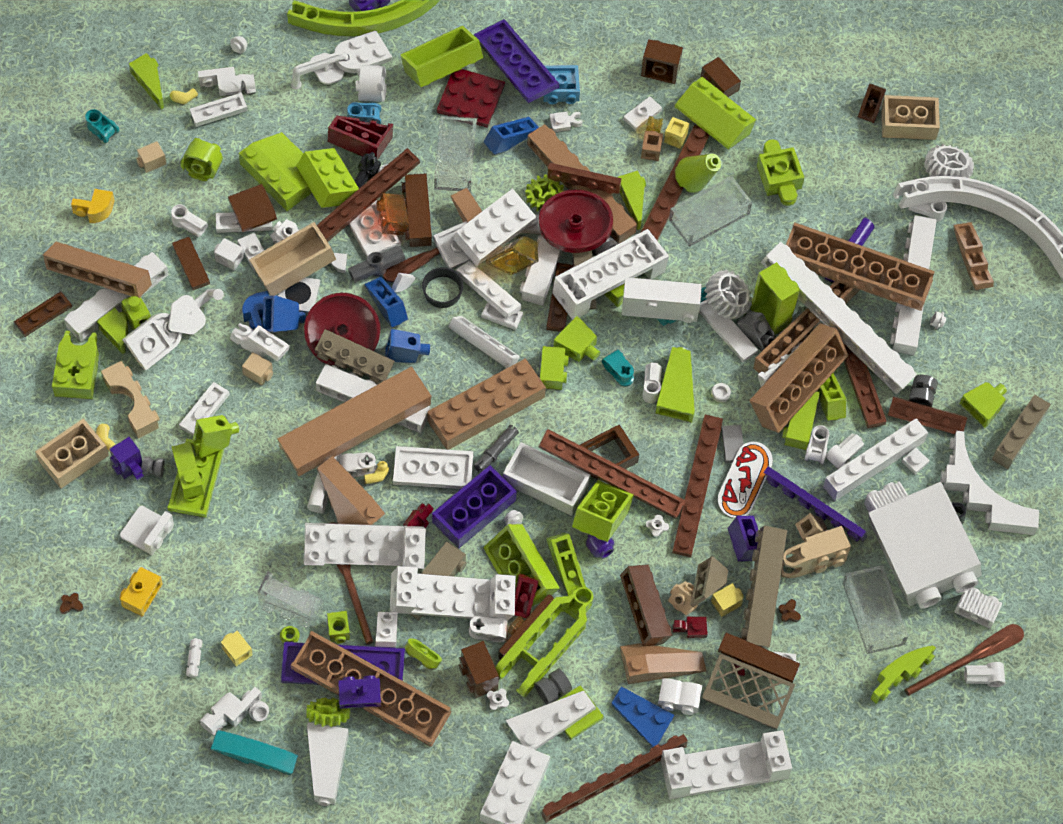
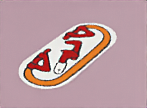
(744, 479)

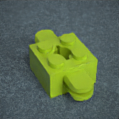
(780, 172)

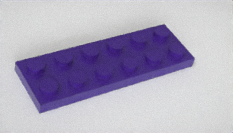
(516, 61)
(809, 501)
(388, 659)

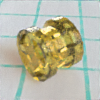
(654, 124)

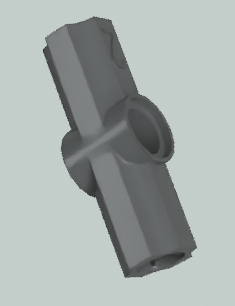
(376, 264)

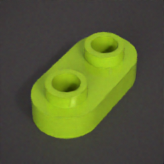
(423, 653)

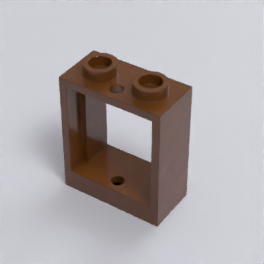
(622, 440)

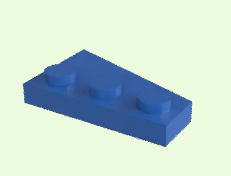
(643, 715)

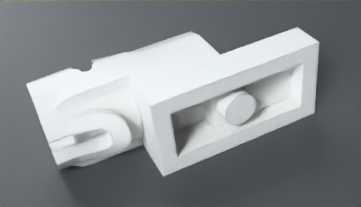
(227, 81)
(259, 341)
(229, 710)

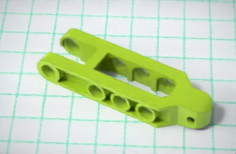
(574, 605)

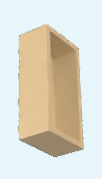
(293, 259)

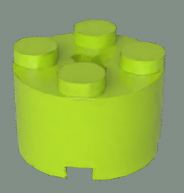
(202, 159)

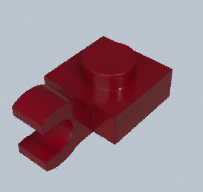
(419, 516)
(694, 626)

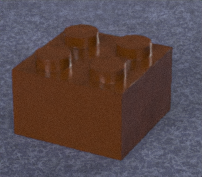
(661, 61)
(479, 669)

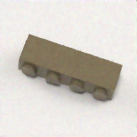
(1021, 431)
(445, 563)

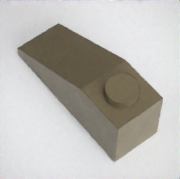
(709, 578)

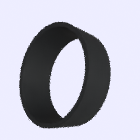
(442, 272)

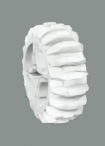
(948, 162)
(728, 294)

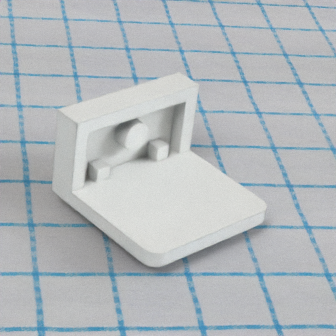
(147, 529)

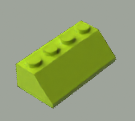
(715, 113)
(516, 554)

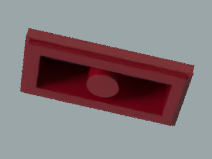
(524, 595)

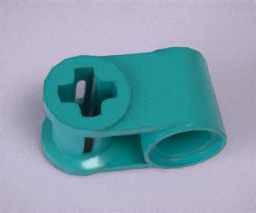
(103, 127)
(619, 368)

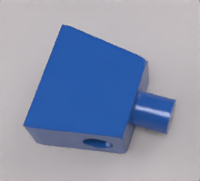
(281, 314)
(405, 346)

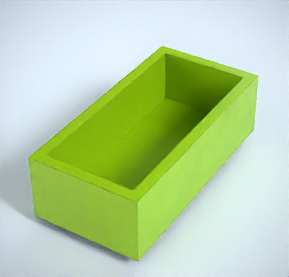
(441, 56)
(775, 297)

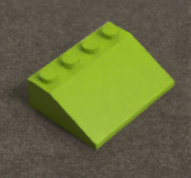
(273, 165)

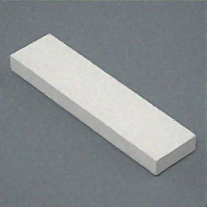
(728, 332)

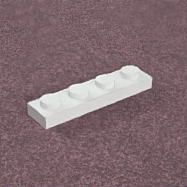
(488, 289)

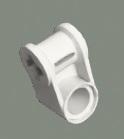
(817, 447)
(356, 463)
(490, 628)

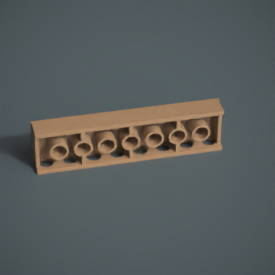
(861, 267)
(355, 421)
(400, 702)

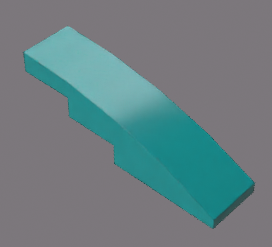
(254, 752)

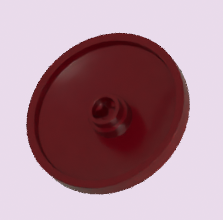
(576, 221)
(345, 316)

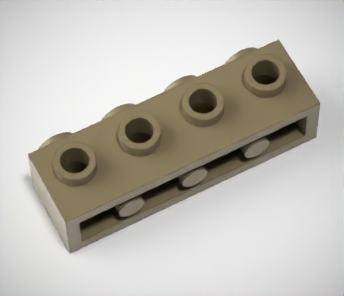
(353, 356)

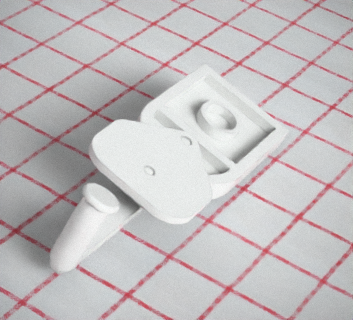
(348, 55)
(153, 339)

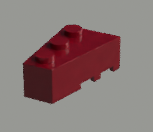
(360, 136)

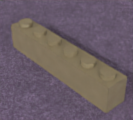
(764, 586)

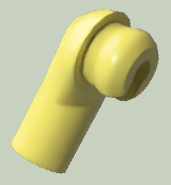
(183, 98)
(103, 431)
(379, 474)

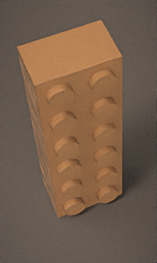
(799, 377)
(486, 404)

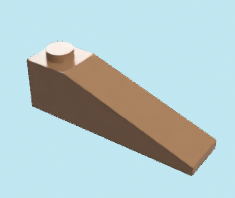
(347, 496)
(659, 662)

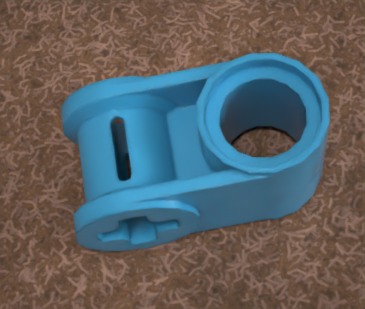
(365, 111)

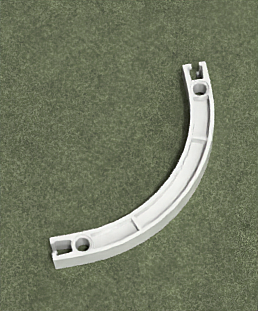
(989, 198)

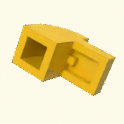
(97, 209)

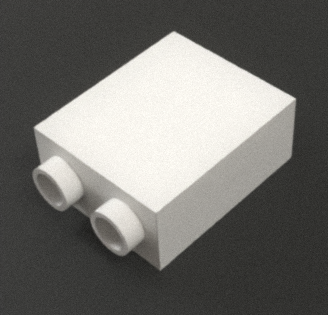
(926, 546)

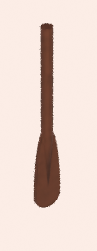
(410, 264)
(345, 570)
(994, 644)

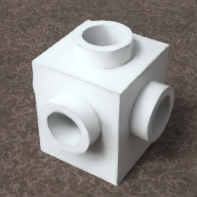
(283, 230)

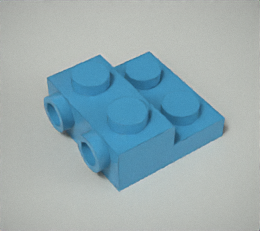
(568, 82)

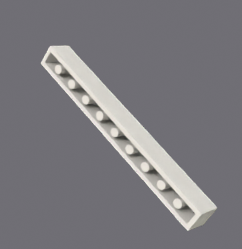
(836, 314)

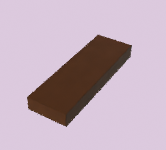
(191, 263)
(42, 314)

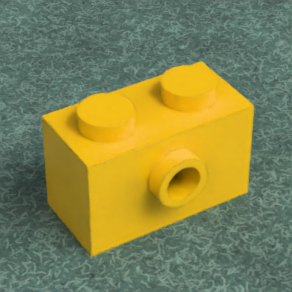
(141, 591)

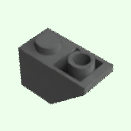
(757, 329)

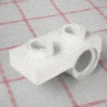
(386, 629)

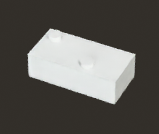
(661, 299)

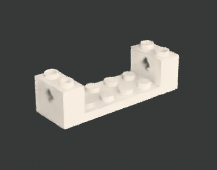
(608, 270)
(364, 545)
(451, 595)
(726, 766)

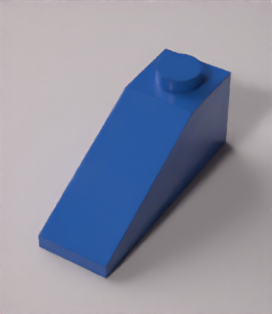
(509, 134)
(387, 302)

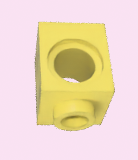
(676, 132)
(727, 599)
(236, 648)

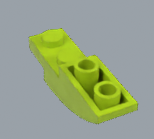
(902, 668)

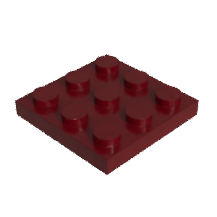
(471, 96)

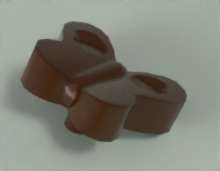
(71, 602)
(789, 611)

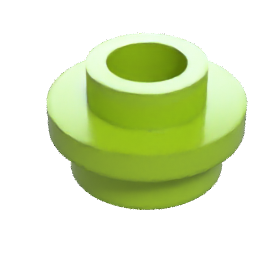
(289, 630)

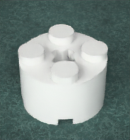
(371, 83)

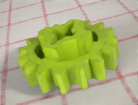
(540, 187)
(327, 712)

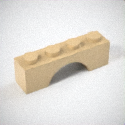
(119, 380)

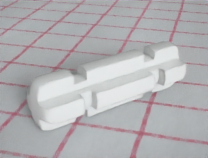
(194, 658)

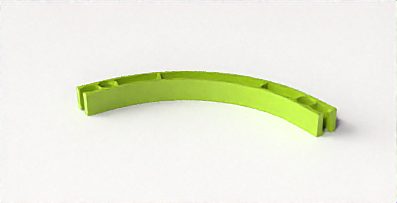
(359, 22)

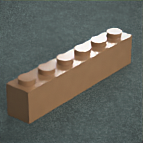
(97, 269)

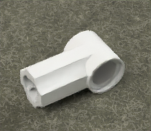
(929, 210)
(188, 221)
(652, 382)
(841, 454)
(989, 674)

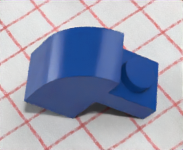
(253, 309)

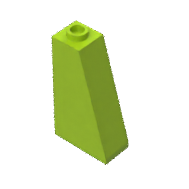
(676, 393)

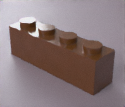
(418, 210)
(645, 605)

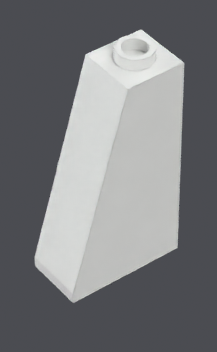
(327, 756)

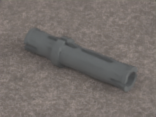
(491, 454)

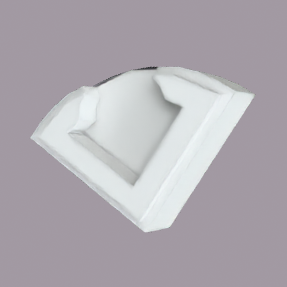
(340, 263)
(402, 282)

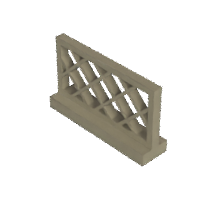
(740, 707)

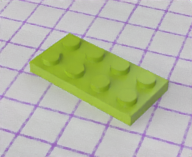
(208, 471)

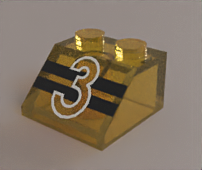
(515, 256)

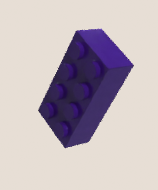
(474, 506)

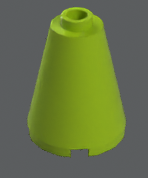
(697, 171)

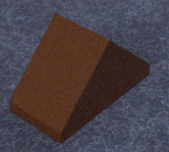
(872, 103)

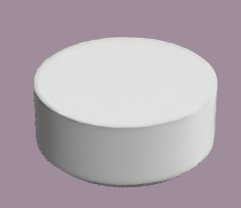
(720, 392)

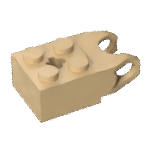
(817, 553)

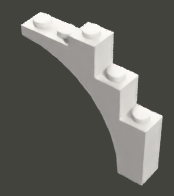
(1000, 513)

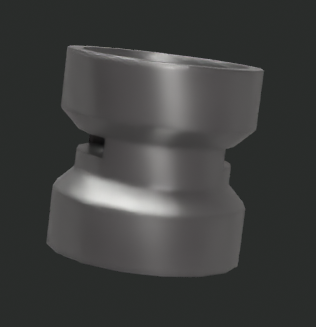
(153, 466)

